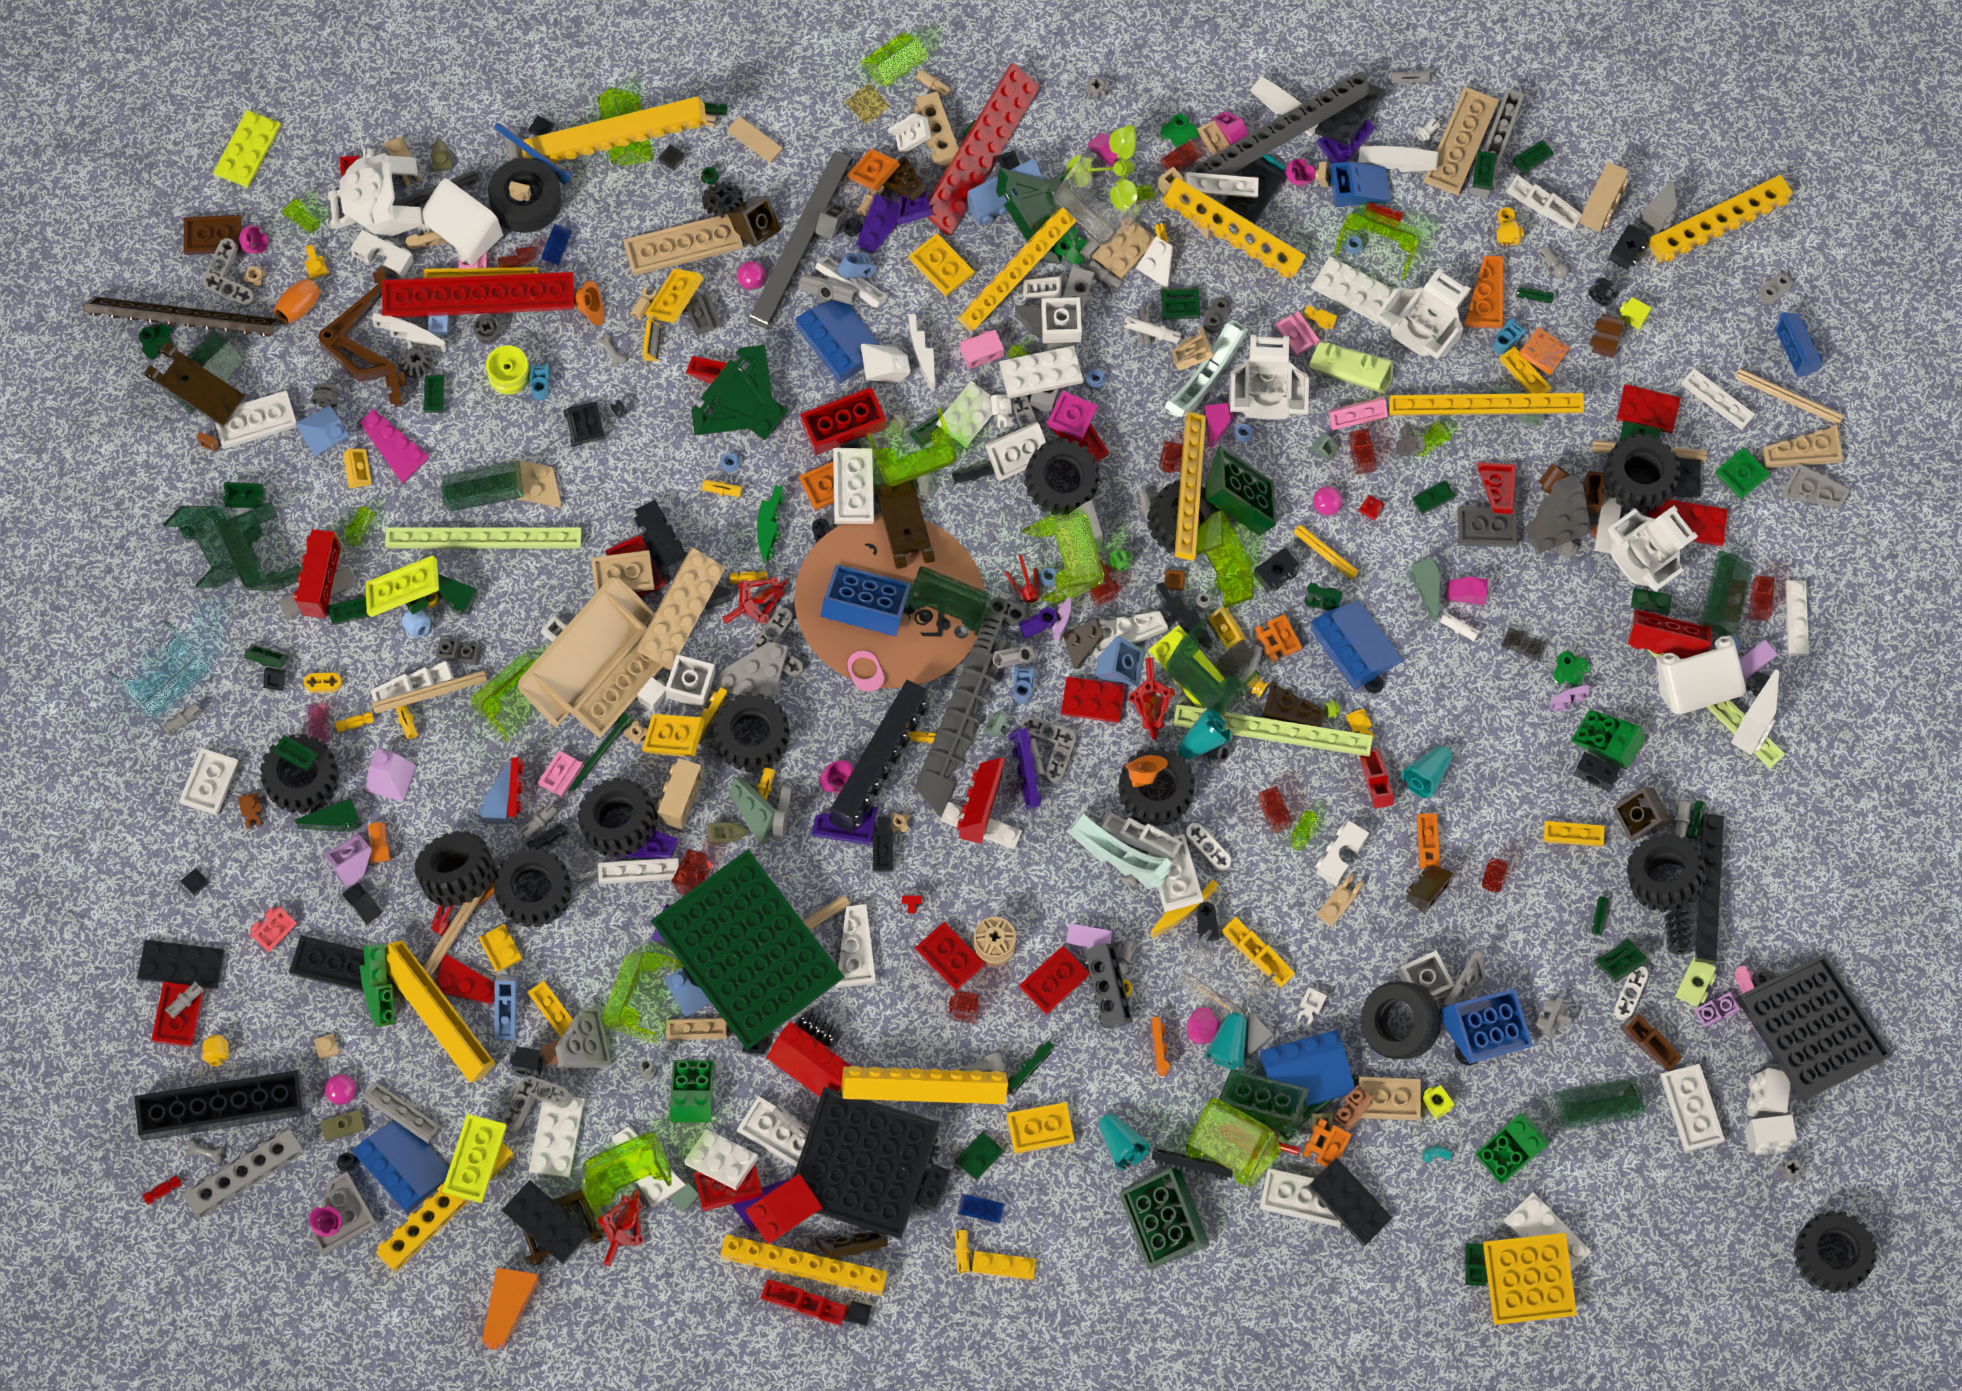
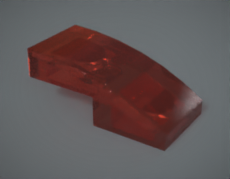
(1182, 156)
(523, 257)

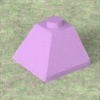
(389, 775)
(350, 859)

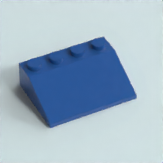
(836, 337)
(865, 600)
(1355, 643)
(1487, 1026)
(1313, 1064)
(402, 1165)

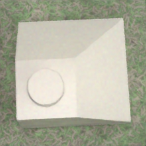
(884, 363)

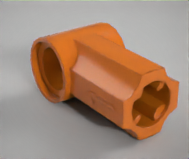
(378, 843)

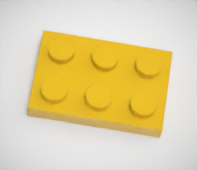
(941, 265)
(674, 295)
(673, 735)
(1040, 1128)

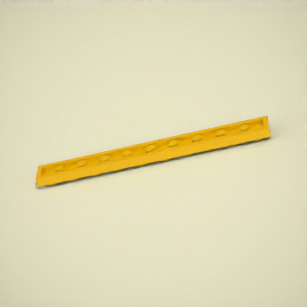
(1486, 404)
(1190, 486)

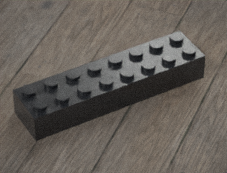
(879, 757)
(219, 1105)

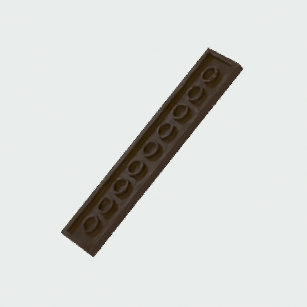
(188, 316)

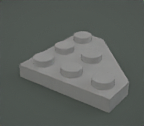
(755, 672)
(584, 1042)
(356, 1217)

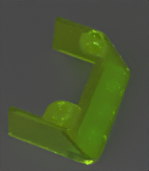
(1407, 236)
(919, 463)
(1078, 554)
(1227, 557)
(487, 698)
(616, 1012)
(623, 1166)

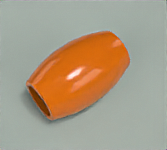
(297, 301)

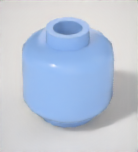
(416, 624)

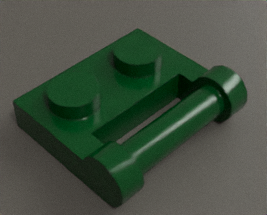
(1180, 308)
(1329, 599)
(1624, 963)

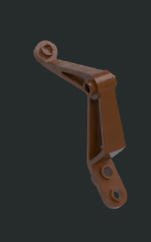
(334, 337)

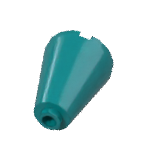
(1204, 735)
(1427, 772)
(1229, 1042)
(1122, 1142)

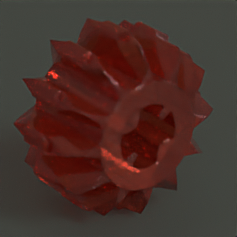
(1495, 875)

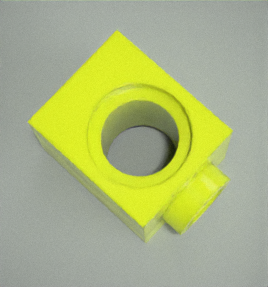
(1635, 312)
(1437, 1110)

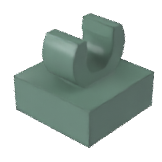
(995, 724)

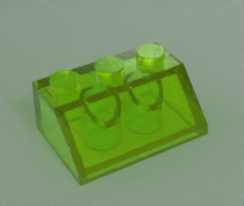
(894, 58)

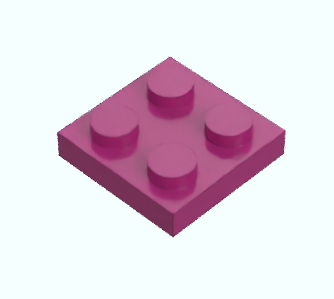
(1072, 415)

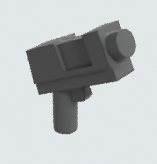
(1408, 443)

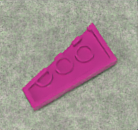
(395, 447)

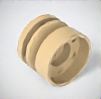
(996, 952)

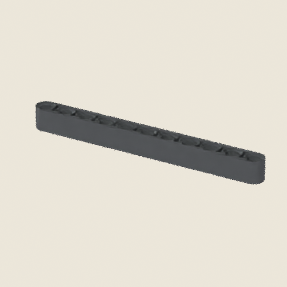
(1286, 127)
(799, 240)

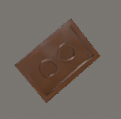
(205, 233)

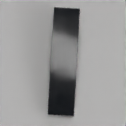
(1184, 618)

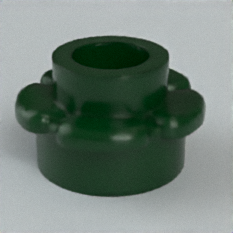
(709, 171)

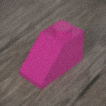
(1230, 126)
(1101, 147)
(1217, 421)
(1467, 590)

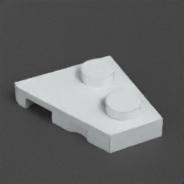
(1157, 261)

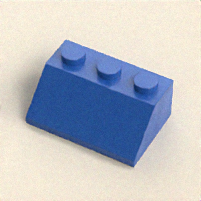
(1798, 344)

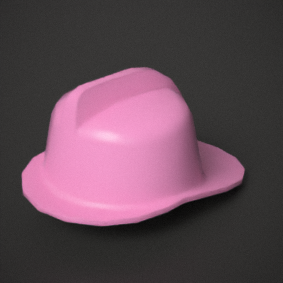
(872, 683)

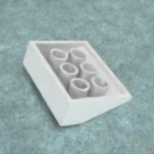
(1759, 718)

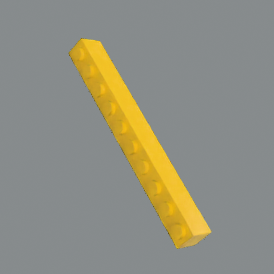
(619, 130)

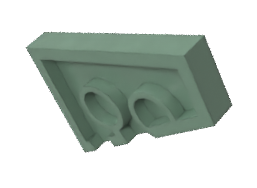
(754, 809)

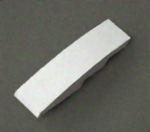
(1276, 99)
(1399, 157)
(1544, 203)
(412, 333)
(923, 355)
(1608, 515)
(414, 681)
(1141, 836)

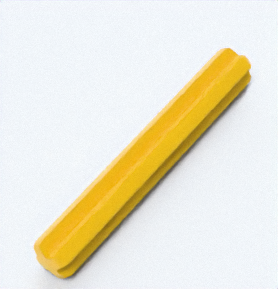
(1325, 551)

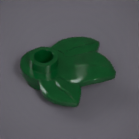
(155, 343)

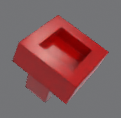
(1371, 507)
(911, 900)

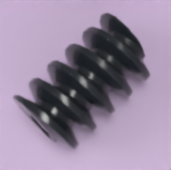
(1677, 933)
(821, 1028)

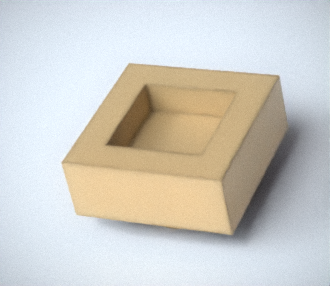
(1322, 174)
(519, 191)
(326, 1046)

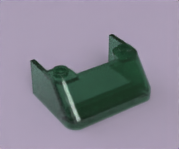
(203, 525)
(238, 535)
(950, 597)
(1199, 681)

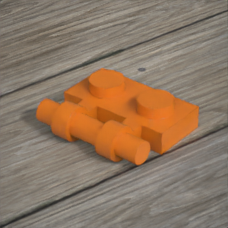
(1283, 635)
(1332, 1146)

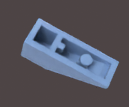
(496, 801)
(506, 1006)

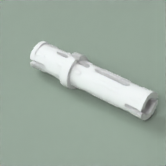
(1159, 332)

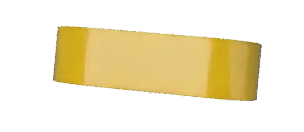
(322, 687)

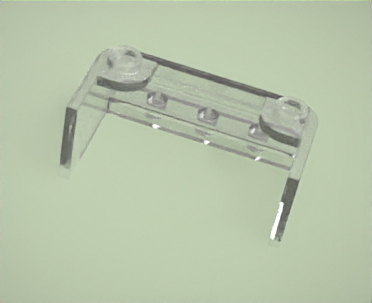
(1088, 210)
(1212, 989)

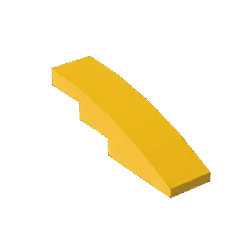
(1177, 916)
(1257, 952)

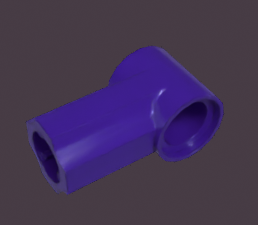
(1036, 623)

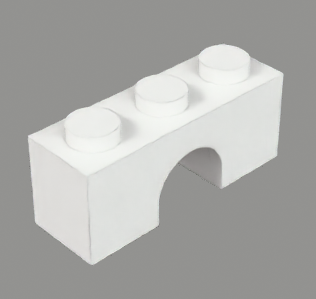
(369, 245)
(1350, 838)

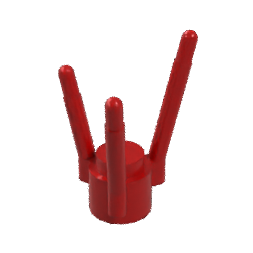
(1029, 592)
(440, 923)

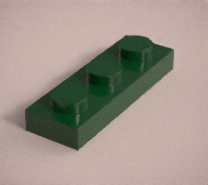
(1030, 1066)

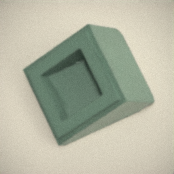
(1325, 446)
(685, 1197)

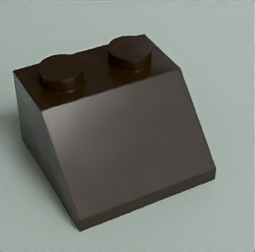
(755, 220)
(1642, 812)
(1429, 887)

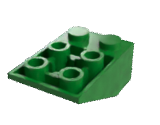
(1609, 738)
(692, 1091)
(1513, 1148)

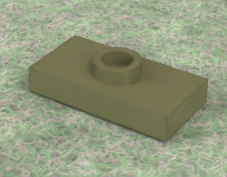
(342, 1125)

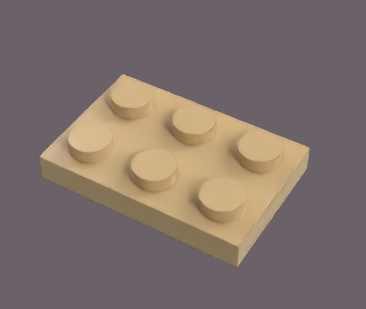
(1124, 251)
(631, 568)
(1392, 1098)

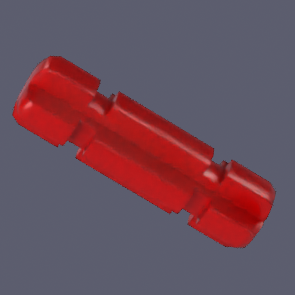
(1385, 211)
(161, 1190)

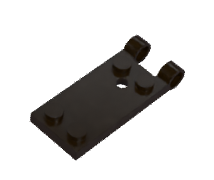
(202, 390)
(900, 513)

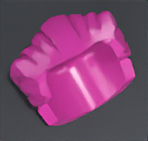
(835, 776)
(1202, 1025)

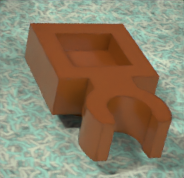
(250, 807)

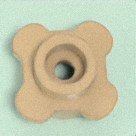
(254, 271)
(636, 738)
(898, 817)

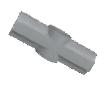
(828, 289)

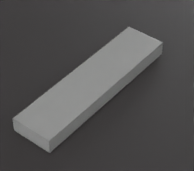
(342, 581)
(402, 1112)

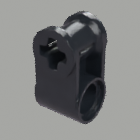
(1207, 923)

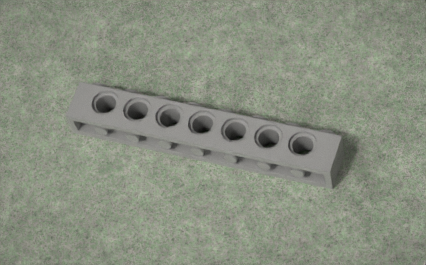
(1077, 279)

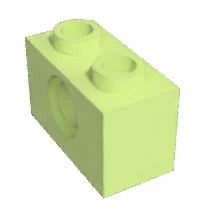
(1688, 991)

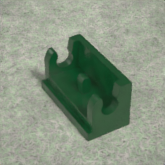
(244, 495)

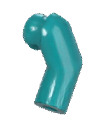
(1436, 1151)

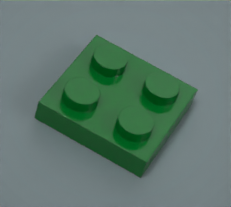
(1742, 473)

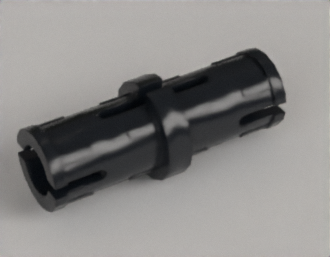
(971, 473)
(547, 837)

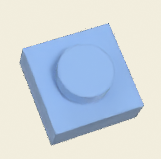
(438, 325)

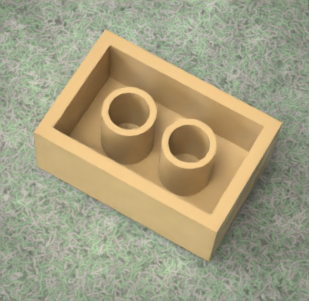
(1605, 197)
(679, 794)

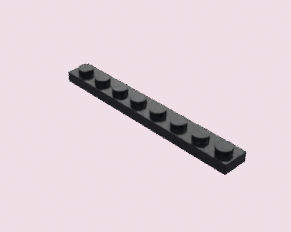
(1710, 898)

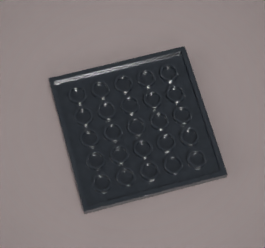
(1814, 1027)
(866, 1161)

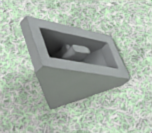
(1257, 1035)

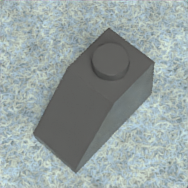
(831, 221)
(1030, 318)

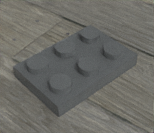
(1484, 528)

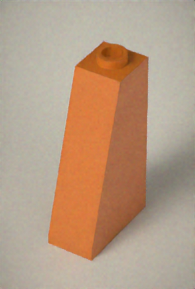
(507, 1302)

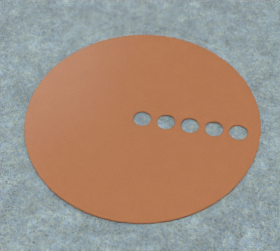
(899, 656)

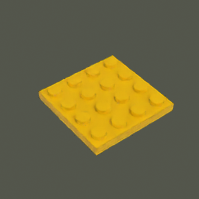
(1529, 1279)

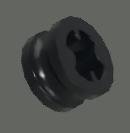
(618, 409)

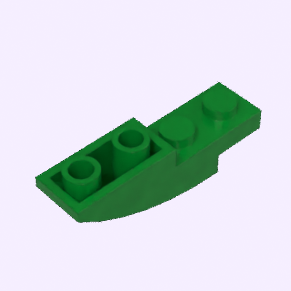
(767, 524)
(375, 986)

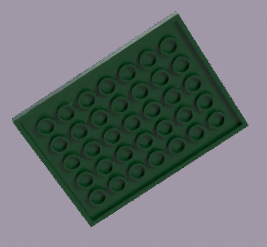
(747, 949)

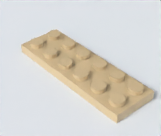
(1462, 140)
(681, 244)
(680, 608)

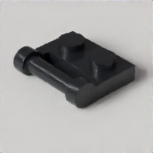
(590, 421)

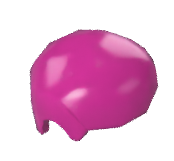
(1298, 169)
(250, 235)
(751, 275)
(1327, 500)
(340, 1089)
(325, 1221)

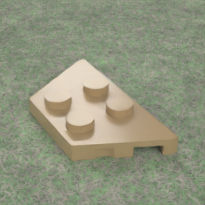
(1193, 350)
(539, 484)

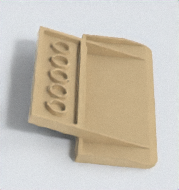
(594, 661)

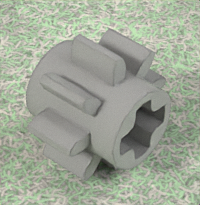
(1096, 93)
(1796, 1166)

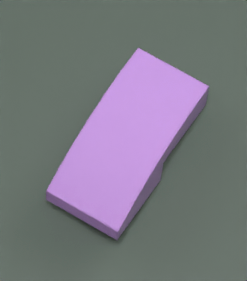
(1063, 614)
(1757, 658)
(1563, 700)
(1087, 936)
(1717, 1010)

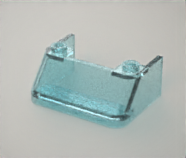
(169, 681)

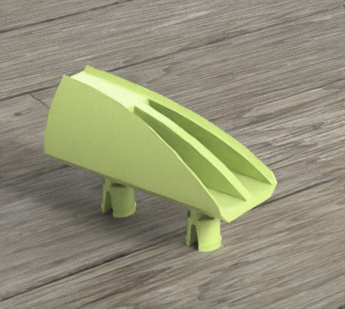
(1353, 366)

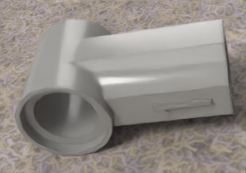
(1013, 656)
(989, 1064)

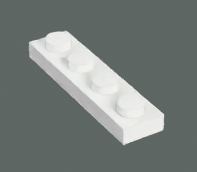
(1223, 184)
(865, 290)
(1718, 399)
(1797, 618)
(996, 831)
(637, 871)

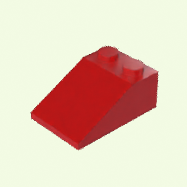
(783, 1209)

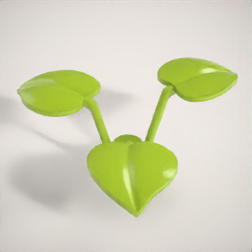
(1124, 144)

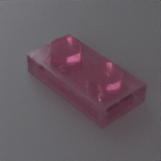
(319, 722)

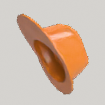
(589, 302)
(1144, 769)

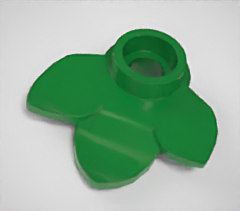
(1178, 133)
(1072, 246)
(1570, 672)

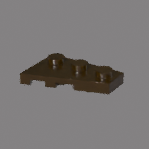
(905, 181)
(1287, 707)
(845, 1246)

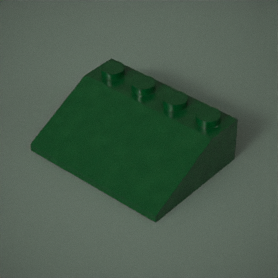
(1241, 492)
(1164, 1218)

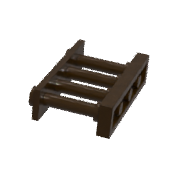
(565, 1202)

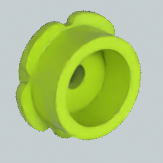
(1331, 709)

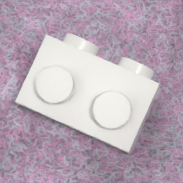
(911, 132)

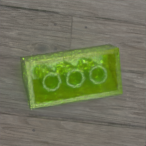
(619, 102)

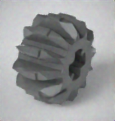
(414, 356)

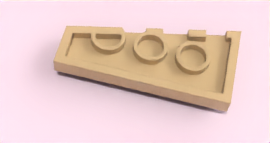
(1812, 449)

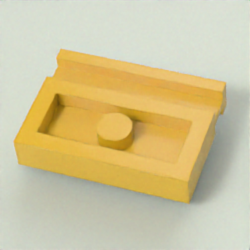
(500, 948)

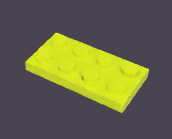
(247, 148)
(402, 586)
(1164, 648)
(474, 1158)

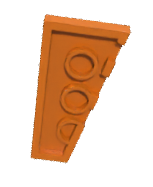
(1487, 299)

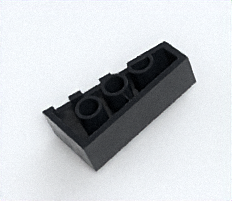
(660, 537)

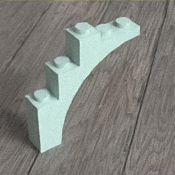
(1207, 374)
(1105, 847)

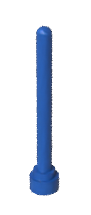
(562, 174)

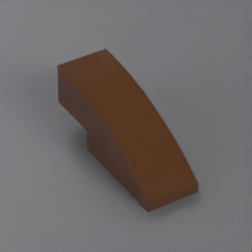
(1651, 1041)

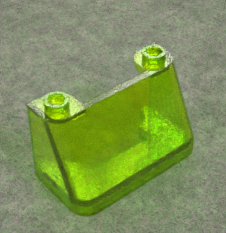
(1233, 1141)

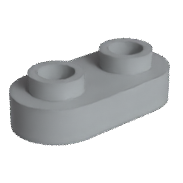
(1776, 288)

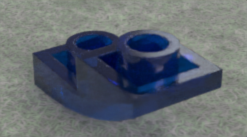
(556, 244)
(980, 1208)

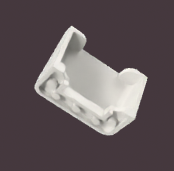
(460, 221)
(1701, 678)

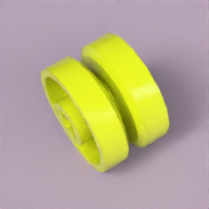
(507, 369)

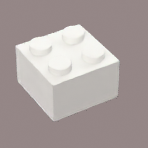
(1061, 320)
(690, 681)
(1429, 974)
(1768, 1094)
(1770, 1134)

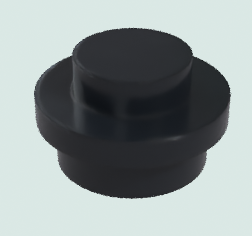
(852, 227)
(1375, 686)
(1220, 753)
(346, 1162)

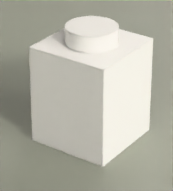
(652, 693)

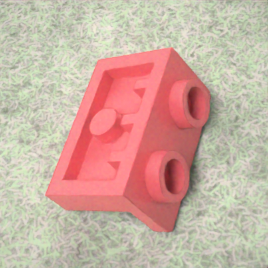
(272, 928)

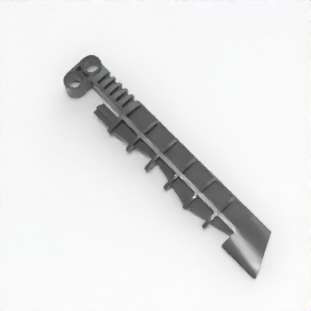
(958, 722)

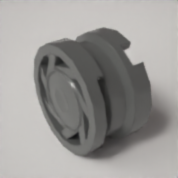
(486, 329)
(325, 395)

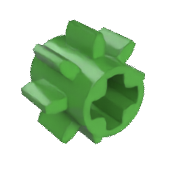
(1120, 559)

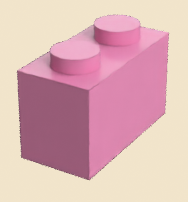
(981, 349)

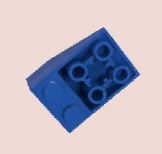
(1358, 184)

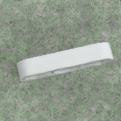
(1209, 839)
(1630, 1008)

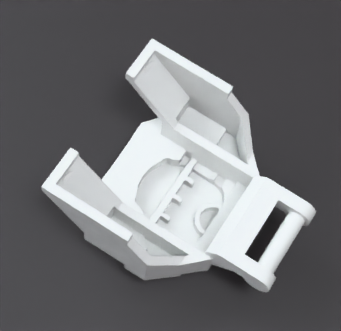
(369, 195)
(1426, 316)
(1268, 382)
(1650, 547)

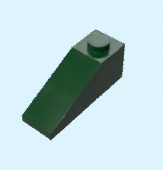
(457, 595)
(336, 818)

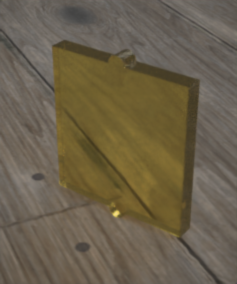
(867, 104)

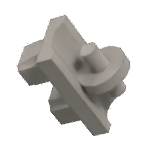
(1558, 1017)

